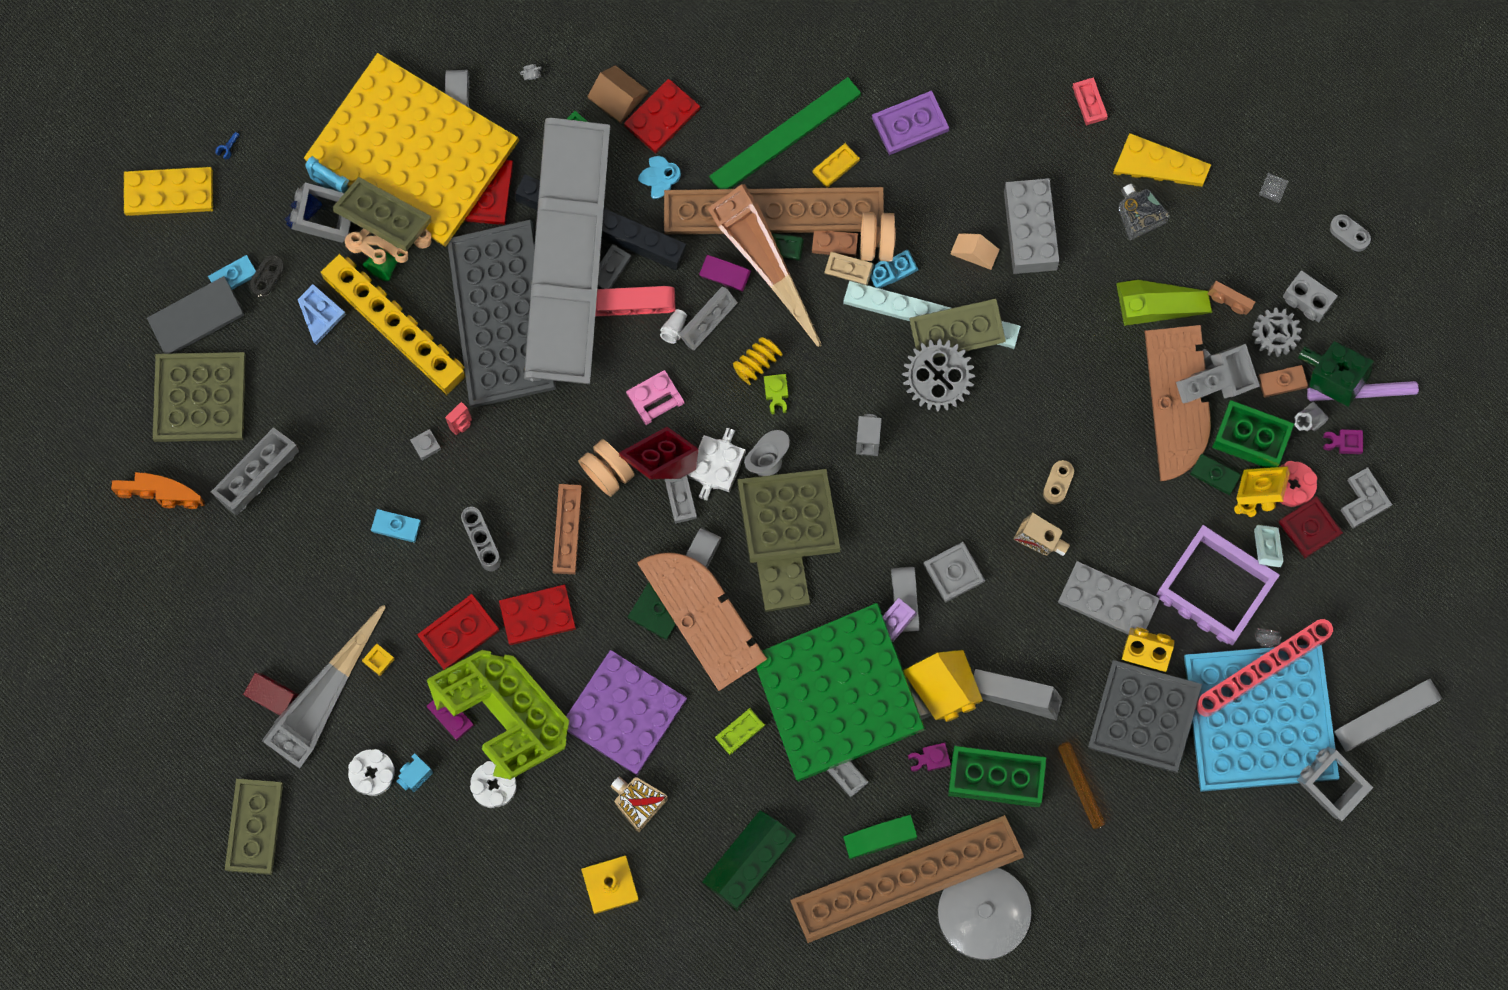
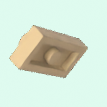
(849, 268)

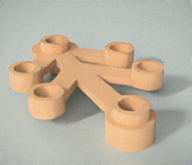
(363, 241)

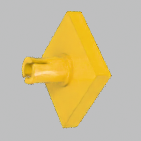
(1263, 486)
(610, 884)

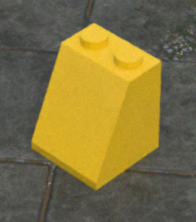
(945, 684)

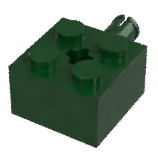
(1338, 372)

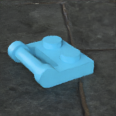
(325, 176)

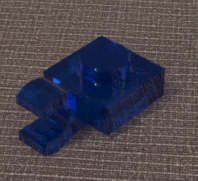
(311, 208)

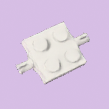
(717, 463)

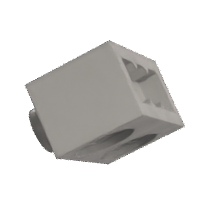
(1313, 292)
(868, 435)

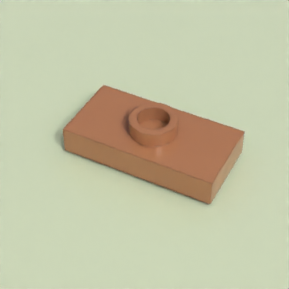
(1282, 381)

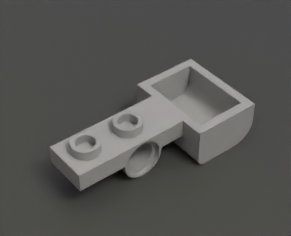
(1231, 374)

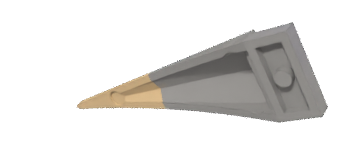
(304, 719)

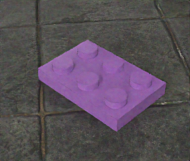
(910, 122)

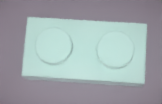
(1268, 546)

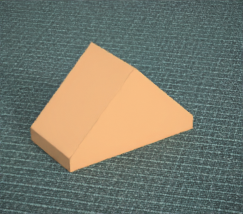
(975, 249)

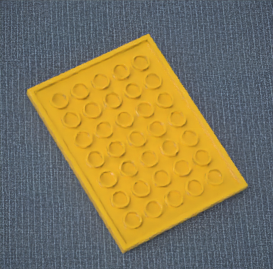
(414, 145)

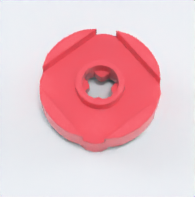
(1306, 479)

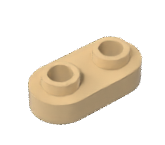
(1058, 481)

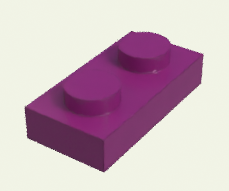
(456, 725)

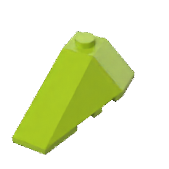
(1154, 301)

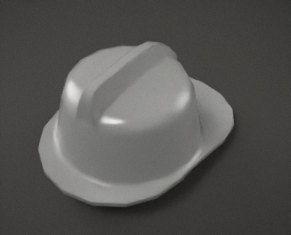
(767, 454)

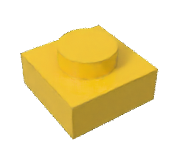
(378, 659)

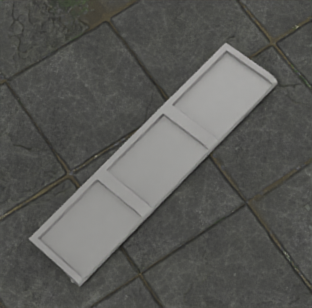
(567, 251)

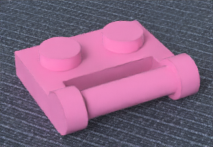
(651, 392)

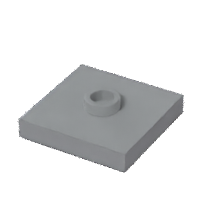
(954, 572)

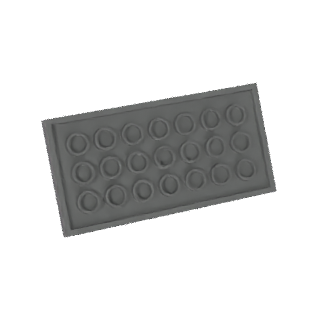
(492, 307)

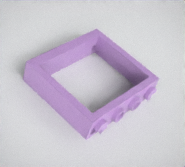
(1235, 555)

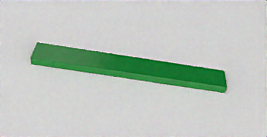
(785, 135)

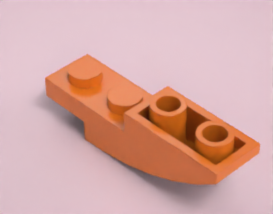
(166, 490)

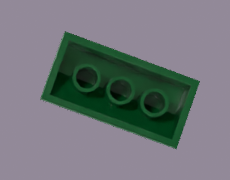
(749, 859)

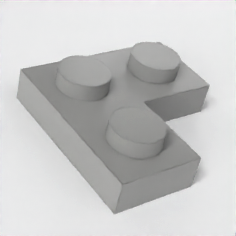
(1370, 499)

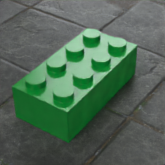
(997, 776)

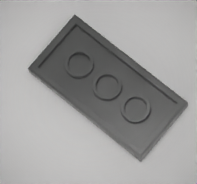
(195, 316)

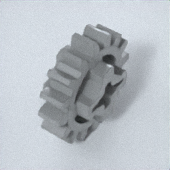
(1282, 338)

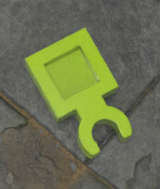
(776, 389)

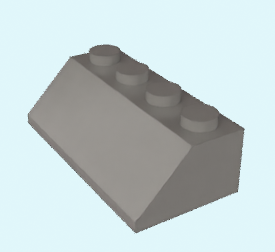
(255, 471)

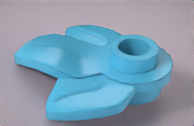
(656, 176)

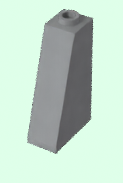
(1019, 694)

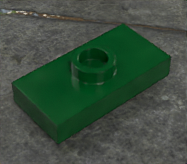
(789, 246)
(1215, 474)

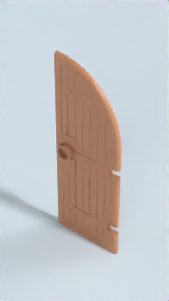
(1180, 427)
(707, 624)

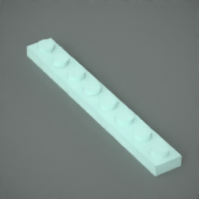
(905, 306)

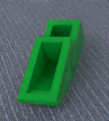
(880, 837)

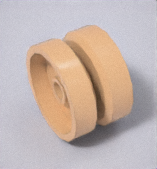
(877, 236)
(606, 467)

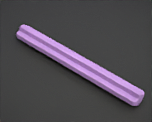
(1373, 390)

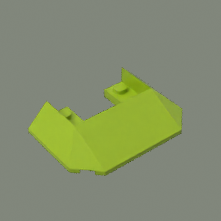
(531, 718)

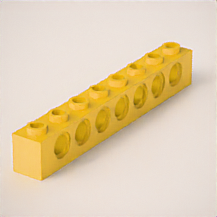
(445, 379)

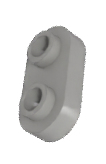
(1348, 234)

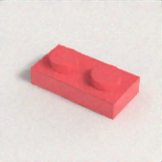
(1089, 101)
(459, 419)

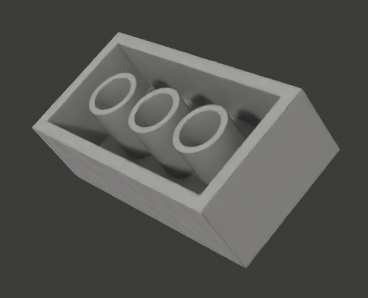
(1031, 226)

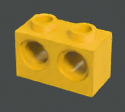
(1146, 655)

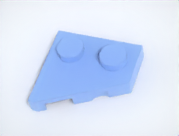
(319, 313)

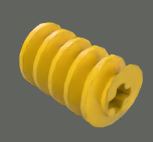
(756, 359)

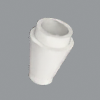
(673, 326)

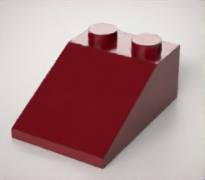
(662, 455)

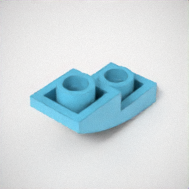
(890, 272)

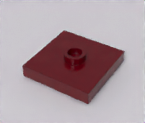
(1310, 527)

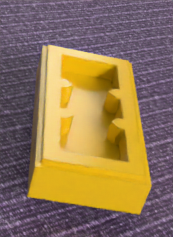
(836, 165)

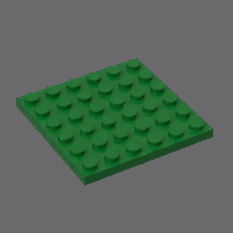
(838, 692)

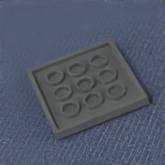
(1145, 716)

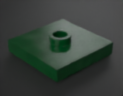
(652, 614)

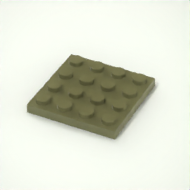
(199, 397)
(788, 515)

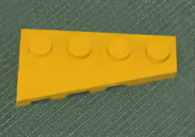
(1155, 161)

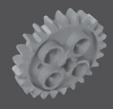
(923, 389)

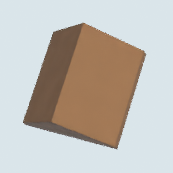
(616, 93)

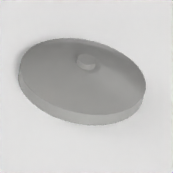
(985, 915)

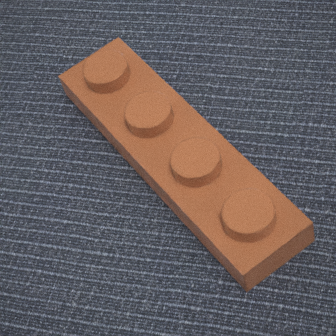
(567, 529)

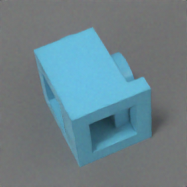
(414, 774)

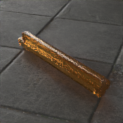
(1081, 785)

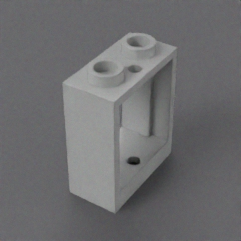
(338, 234)
(1351, 796)

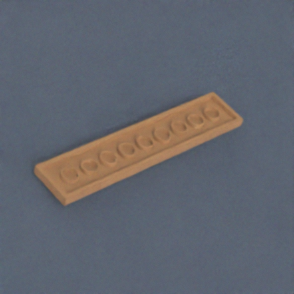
(783, 209)
(906, 879)

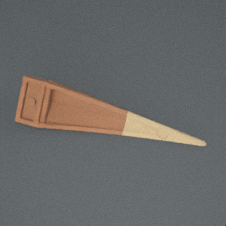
(746, 228)

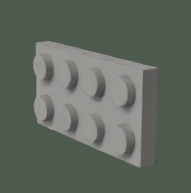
(1107, 599)

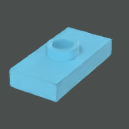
(236, 272)
(395, 525)

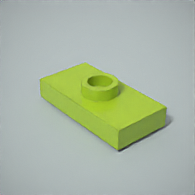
(739, 731)

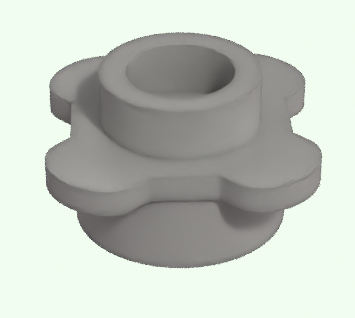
(531, 72)

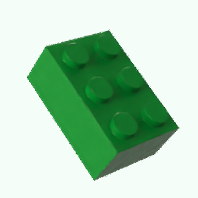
(1253, 435)

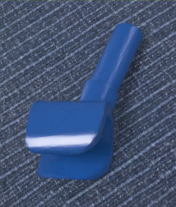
(227, 147)

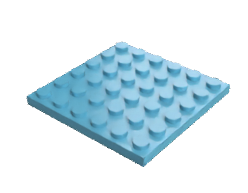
(1267, 731)

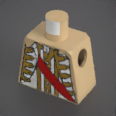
(1033, 534)
(638, 801)

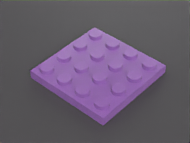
(624, 712)

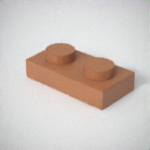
(835, 242)
(1237, 301)

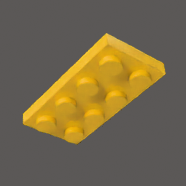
(168, 191)

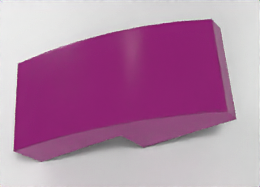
(725, 273)

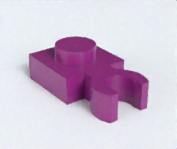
(1348, 441)
(933, 757)

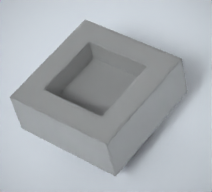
(425, 444)

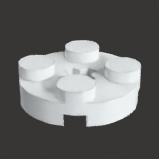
(384, 775)
(480, 787)

